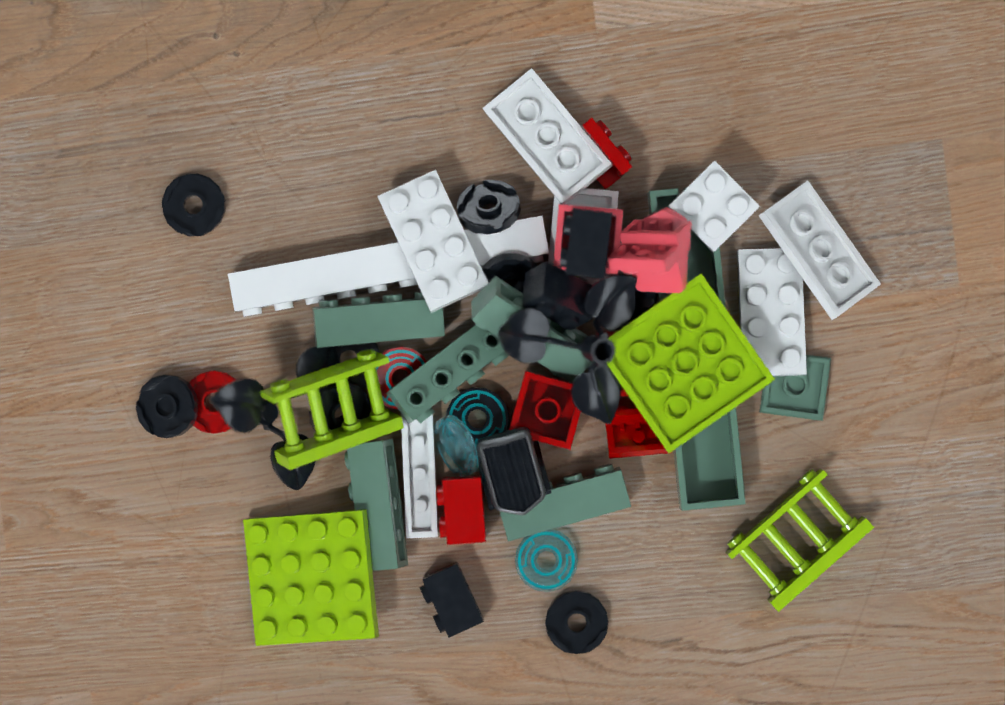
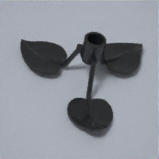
(594, 391)
(245, 409)

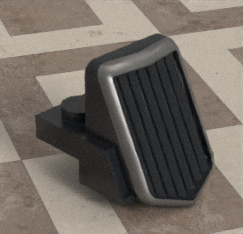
(512, 471)

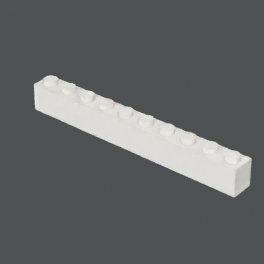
(365, 268)

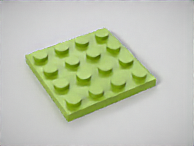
(686, 363)
(311, 577)

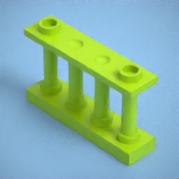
(353, 430)
(828, 549)

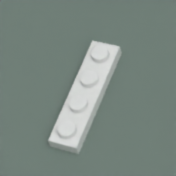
(419, 478)

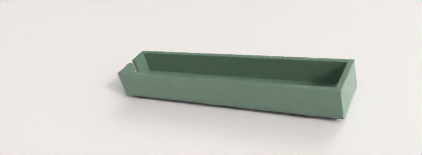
(710, 462)

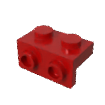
(617, 155)
(631, 435)

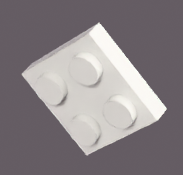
(714, 206)

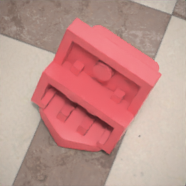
(655, 252)

